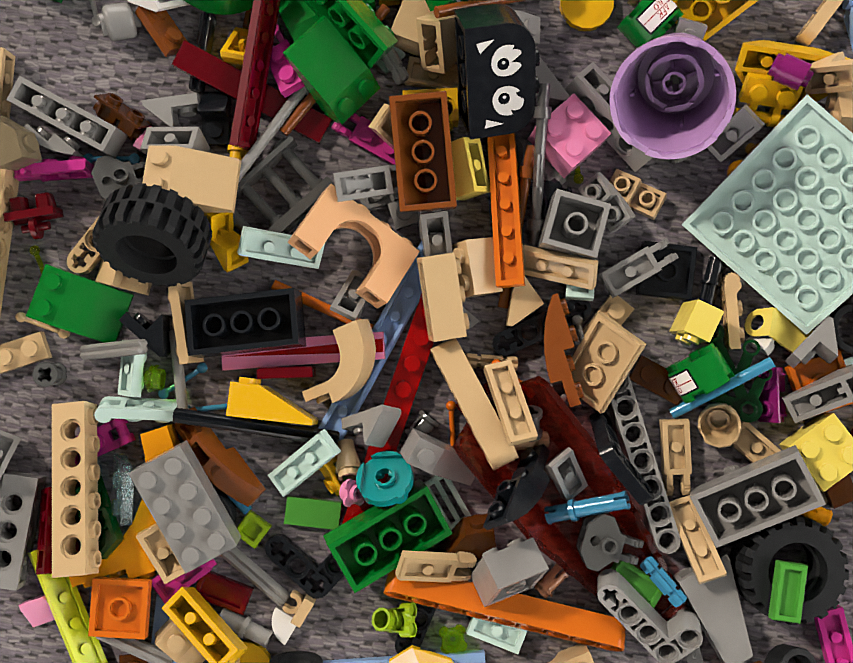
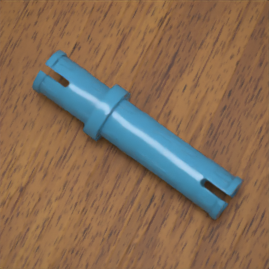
(574, 510)

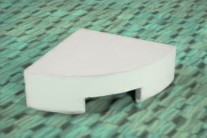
(765, 342)
(281, 624)

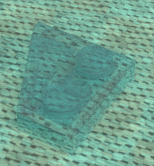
(124, 487)

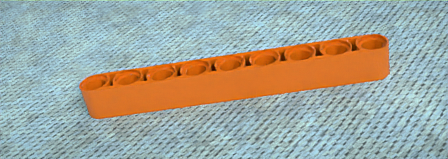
(516, 611)

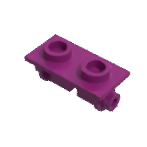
(773, 405)

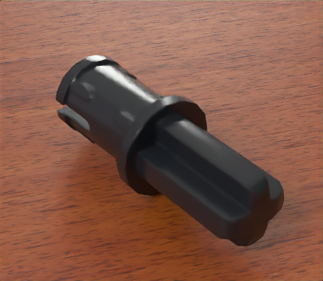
(711, 280)

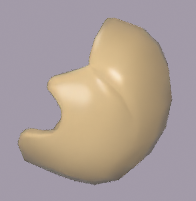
(719, 425)

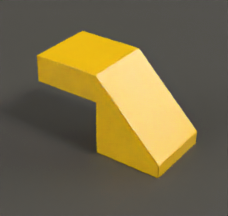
(225, 241)

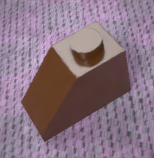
(470, 537)

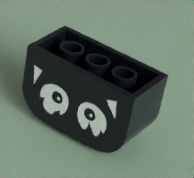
(495, 70)

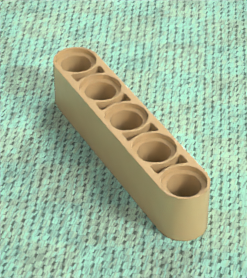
(473, 403)

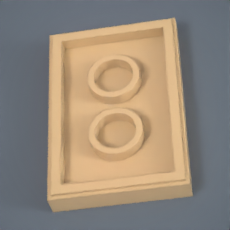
(604, 360)

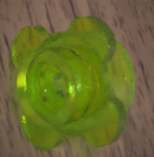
(155, 378)
(453, 646)

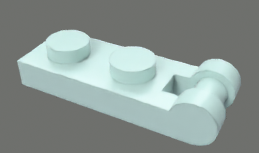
(135, 409)

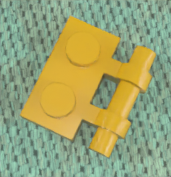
(762, 90)

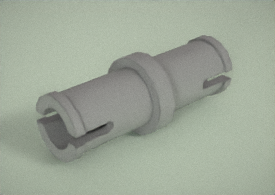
(247, 628)

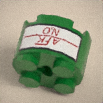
(649, 21)
(699, 373)

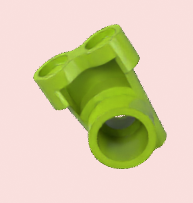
(396, 620)

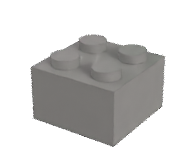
(574, 224)
(508, 571)

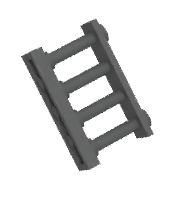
(298, 206)

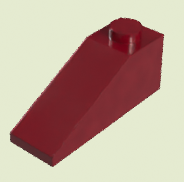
(44, 549)

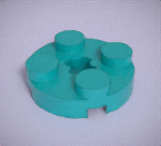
(388, 493)

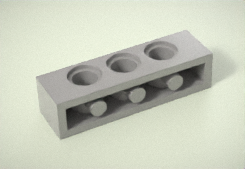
(594, 91)
(67, 117)
(28, 488)

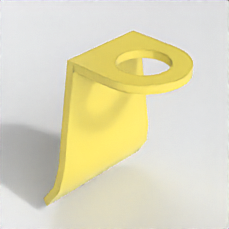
(776, 327)

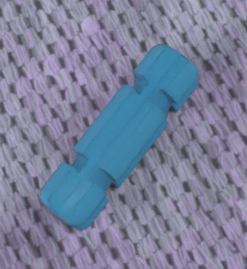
(663, 581)

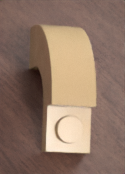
(356, 363)

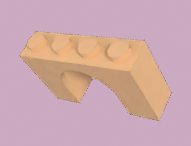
(390, 251)

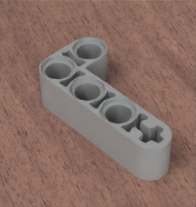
(663, 639)

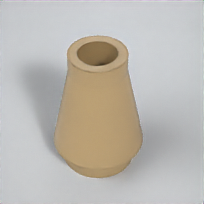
(347, 460)

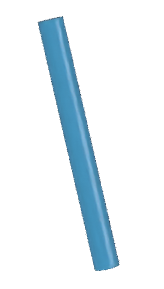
(735, 381)

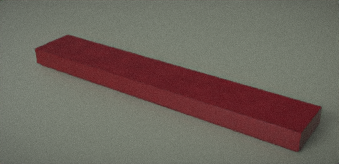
(254, 73)
(226, 79)

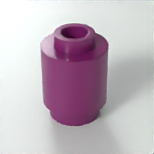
(791, 71)

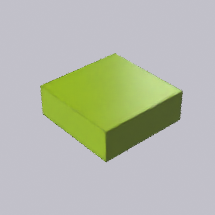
(253, 529)

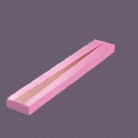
(317, 351)

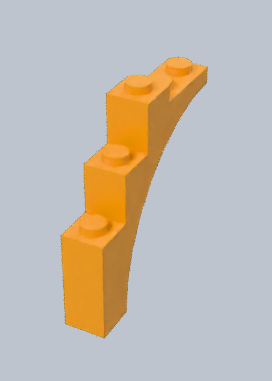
(129, 555)

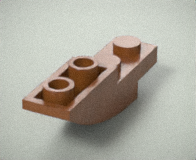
(557, 339)
(222, 466)

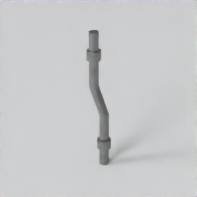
(542, 113)

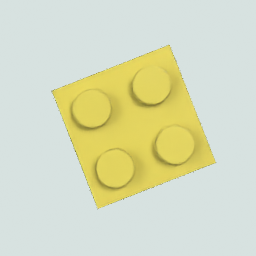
(825, 449)

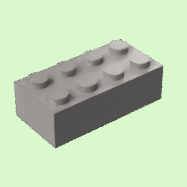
(756, 496)
(185, 506)

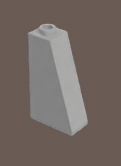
(718, 611)

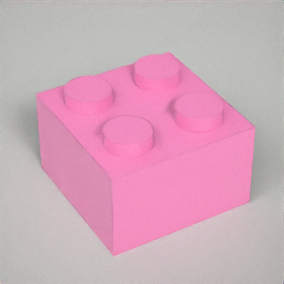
(572, 135)

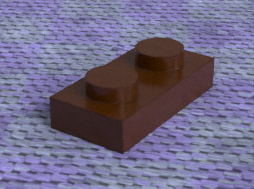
(654, 379)

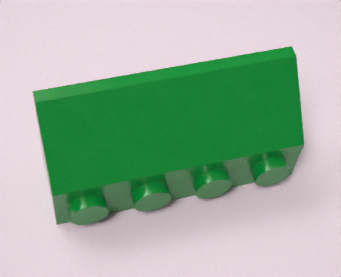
(358, 26)

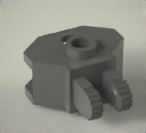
(113, 174)
(607, 542)

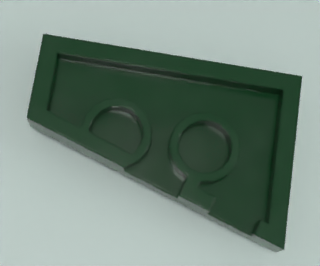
(111, 533)

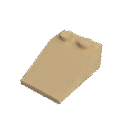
(199, 175)

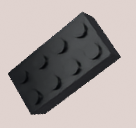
(245, 323)

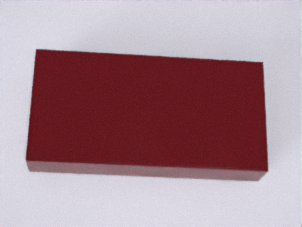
(286, 372)
(224, 592)

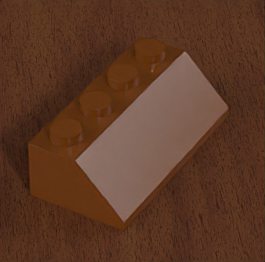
(423, 152)

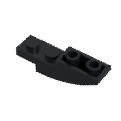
(523, 491)

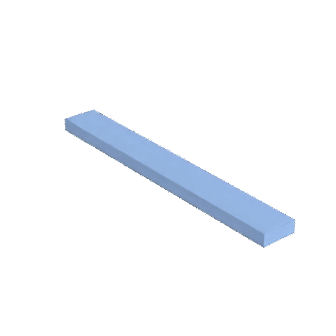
(392, 323)

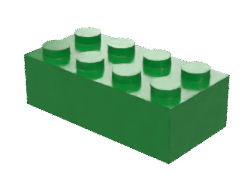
(374, 539)

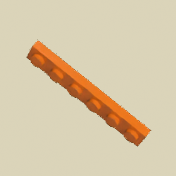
(506, 211)

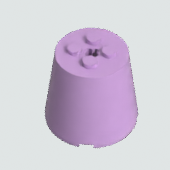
(669, 117)

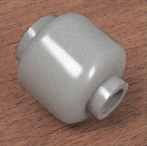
(119, 21)

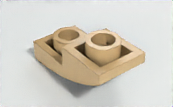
(638, 195)

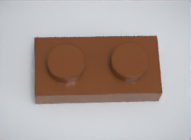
(162, 30)

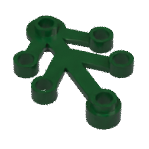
(742, 397)

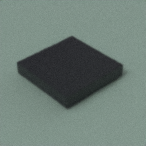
(675, 278)

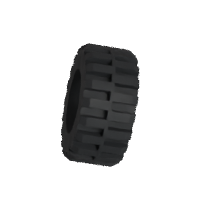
(152, 235)
(824, 573)

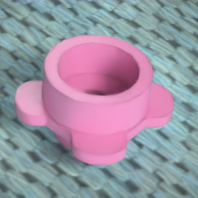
(350, 493)

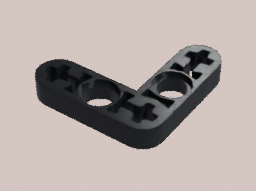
(611, 453)
(321, 571)

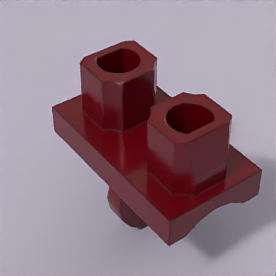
(20, 214)

